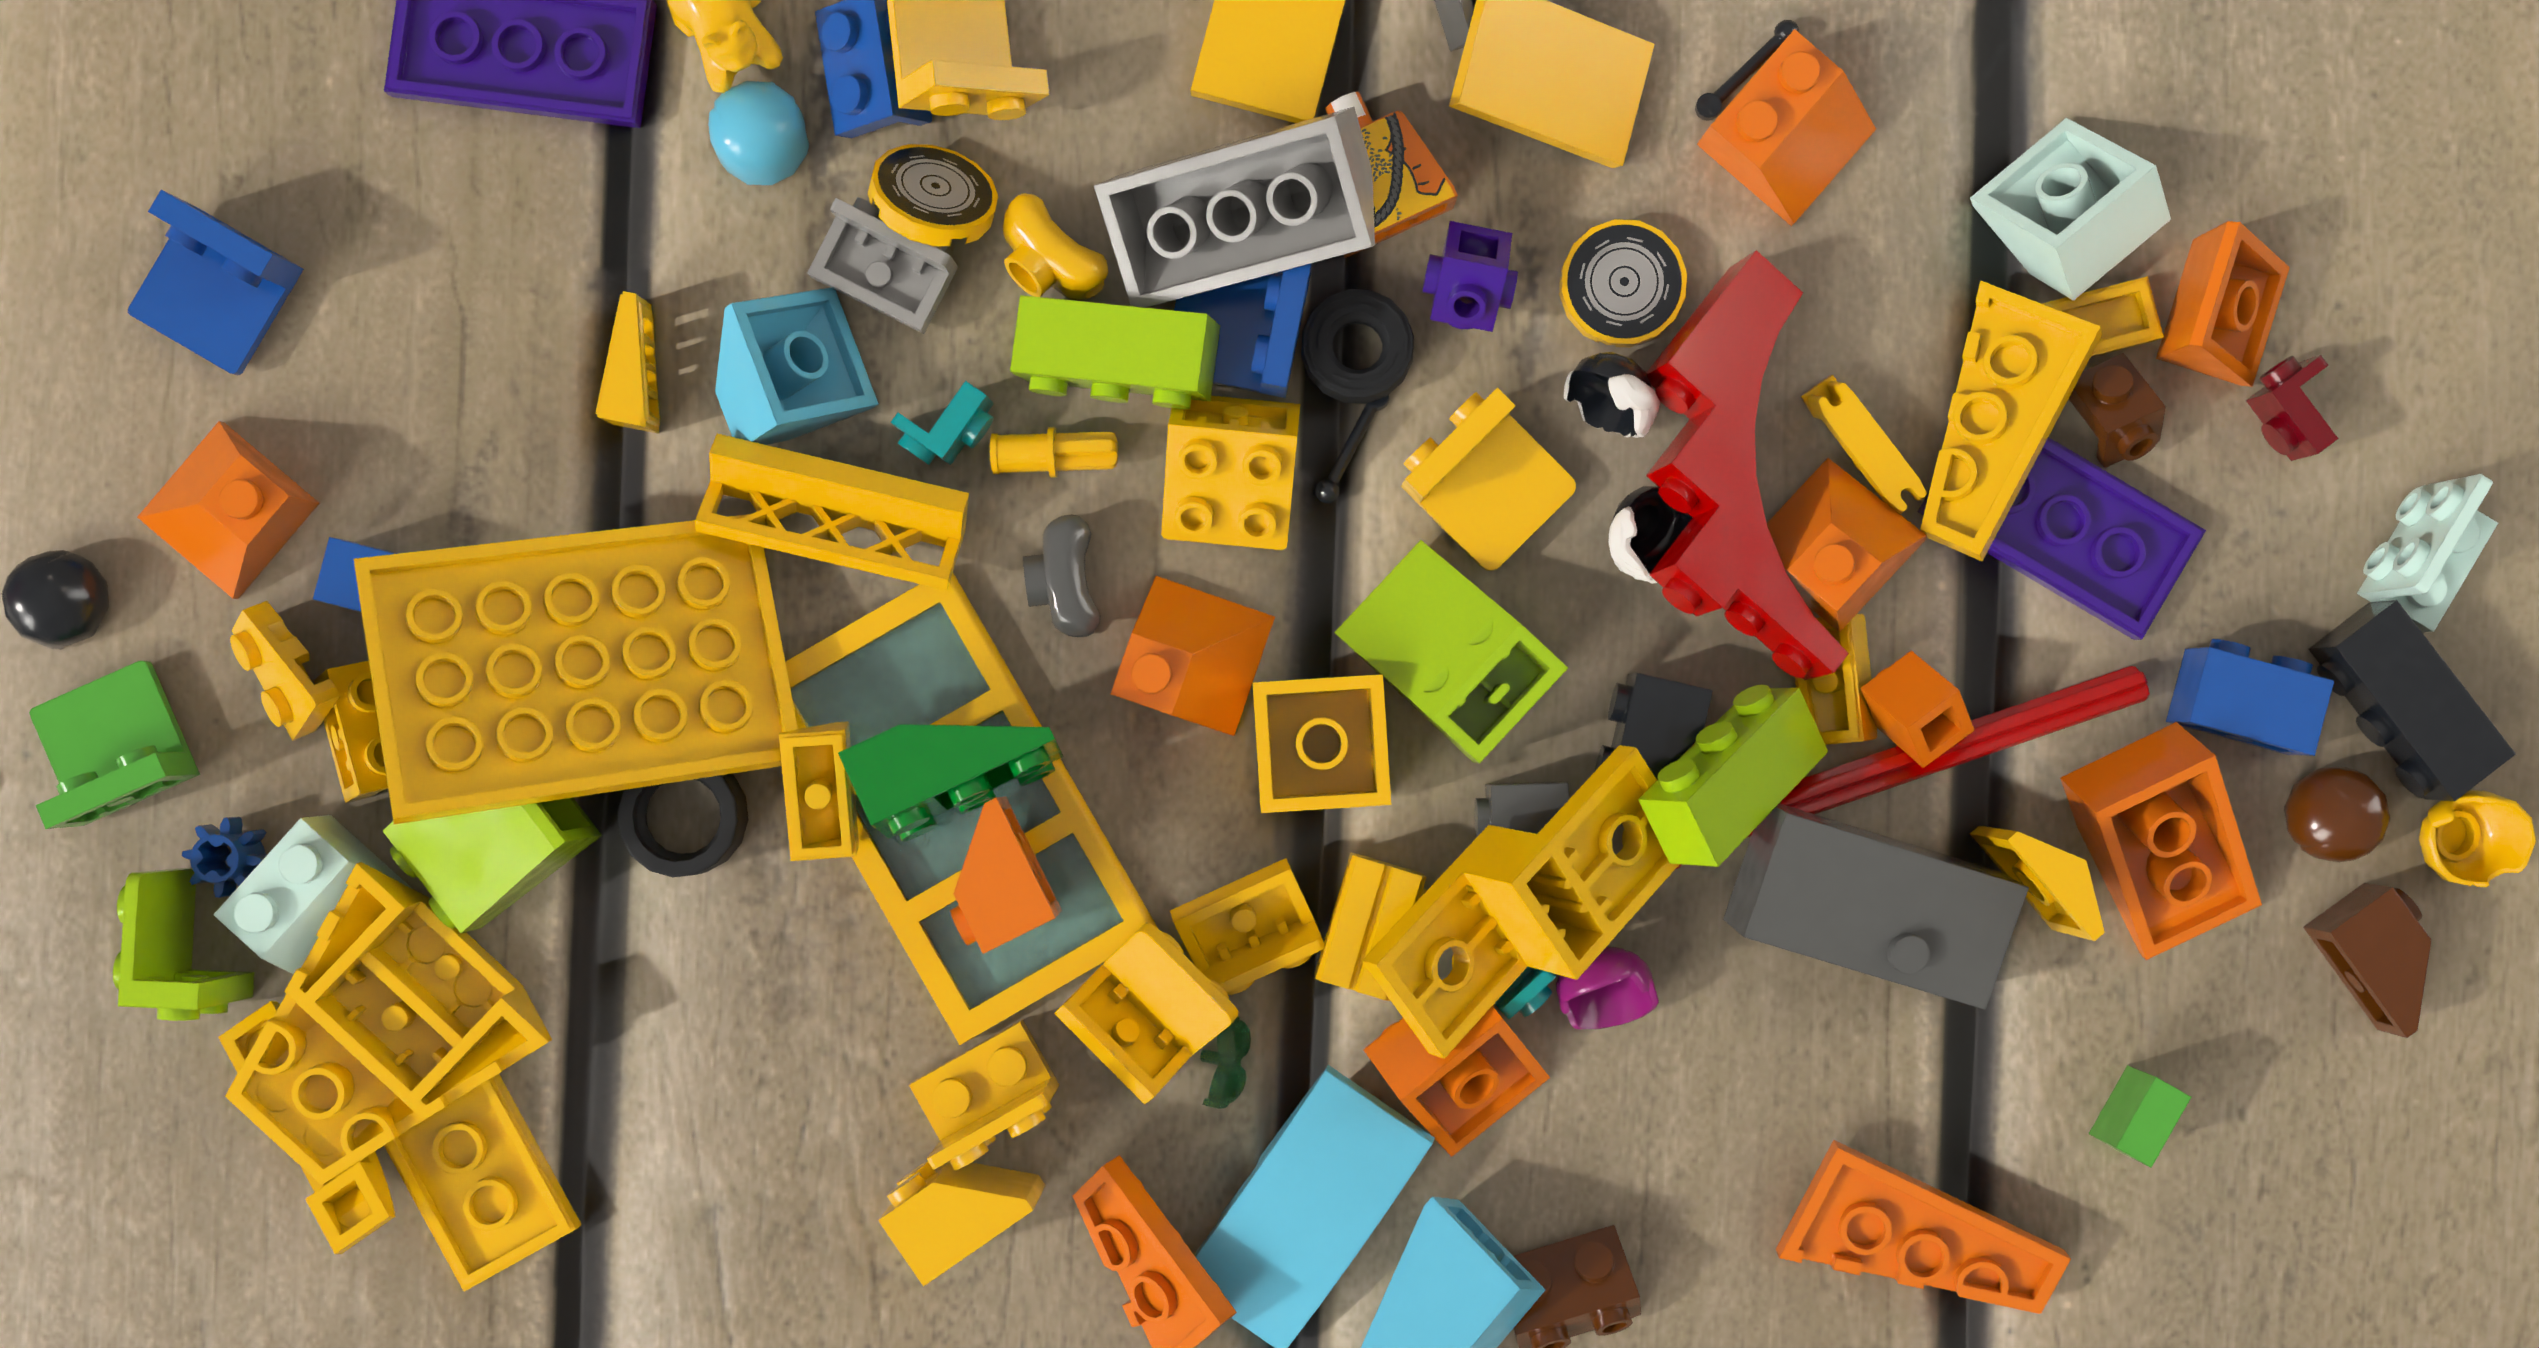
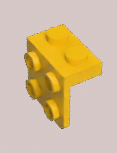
(958, 59)
(1487, 481)
(1147, 1011)

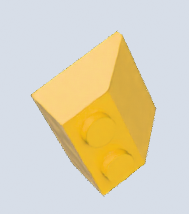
(949, 1213)

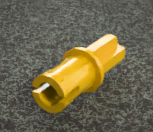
(1053, 452)

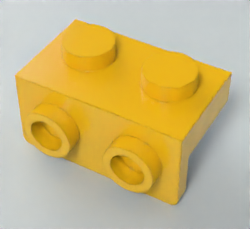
(1249, 928)

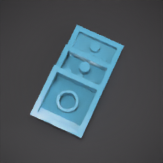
(1310, 1206)

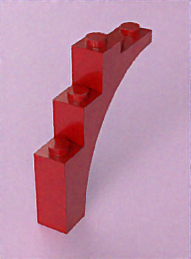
(1709, 471)

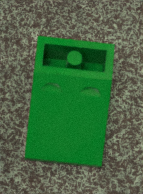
(928, 769)

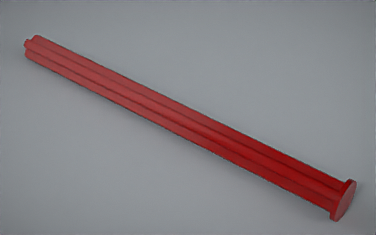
(1990, 735)

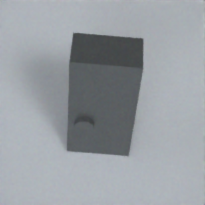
(1875, 905)

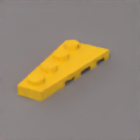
(2007, 399)

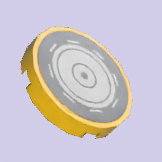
(932, 194)
(1623, 283)

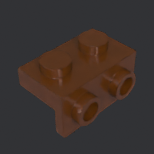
(1584, 1287)

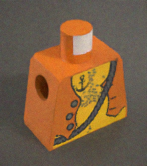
(1406, 176)

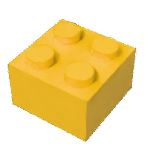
(1321, 743)

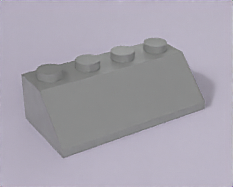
(1241, 209)

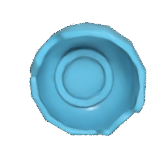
(758, 132)

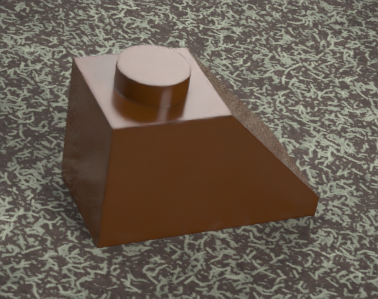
(2377, 953)

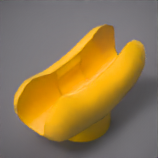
(1047, 255)

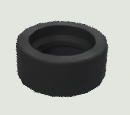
(655, 858)

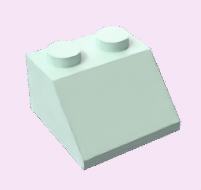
(2073, 207)
(295, 889)

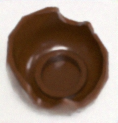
(2337, 814)

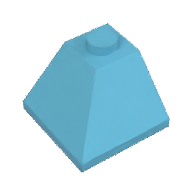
(789, 367)

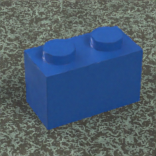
(2250, 699)

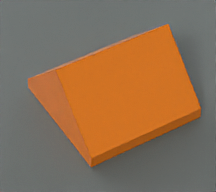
(2224, 305)

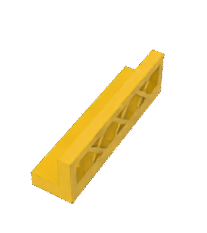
(850, 496)

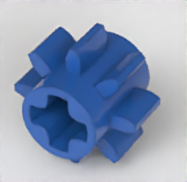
(211, 851)

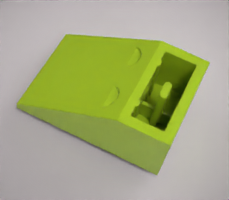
(1451, 651)

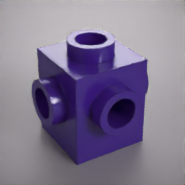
(1471, 277)

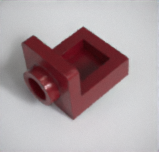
(2287, 415)

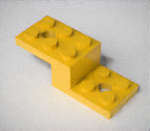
(1524, 904)

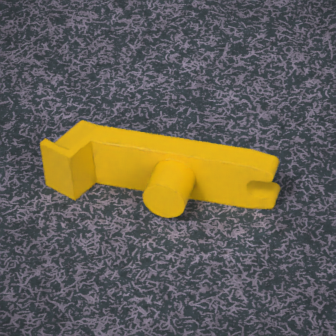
(1864, 442)

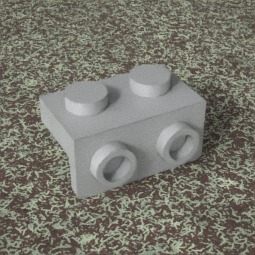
(882, 266)

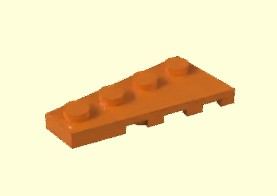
(1897, 1227)

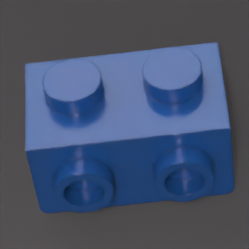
(861, 68)

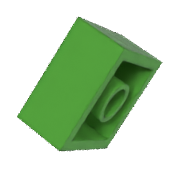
(2139, 1115)

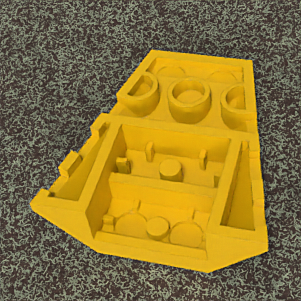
(380, 1029)

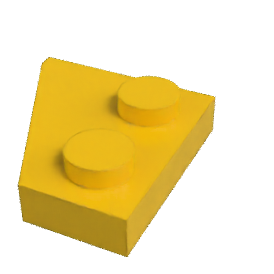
(277, 658)

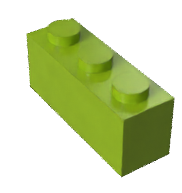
(1115, 351)
(1733, 775)

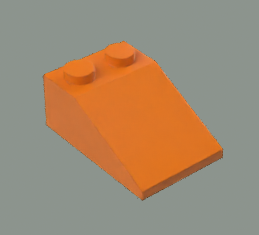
(2163, 838)

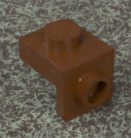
(2119, 410)

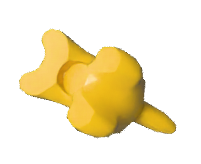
(727, 37)

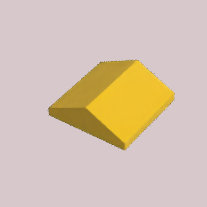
(2056, 880)

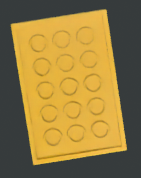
(571, 666)

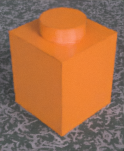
(1917, 708)

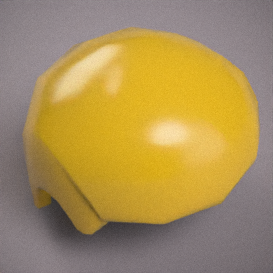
(2477, 838)

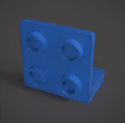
(212, 286)
(1257, 328)

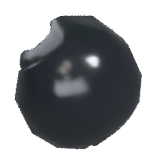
(55, 598)

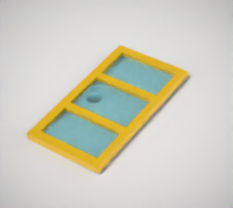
(936, 665)

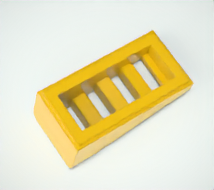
(630, 375)

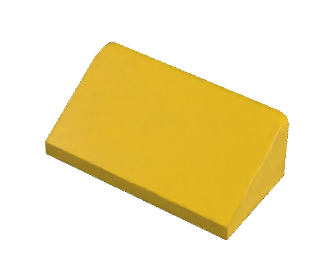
(1837, 697)
(818, 793)

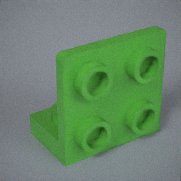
(110, 746)

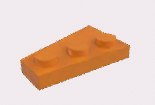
(1159, 1272)

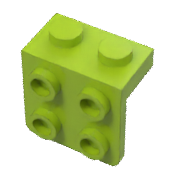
(158, 950)

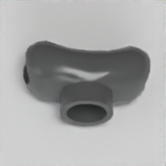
(1060, 579)

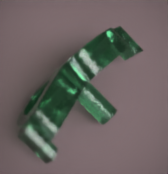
(1229, 1075)

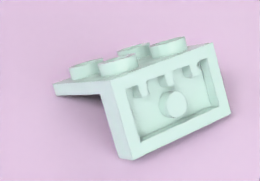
(2430, 549)

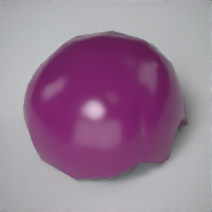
(1609, 992)

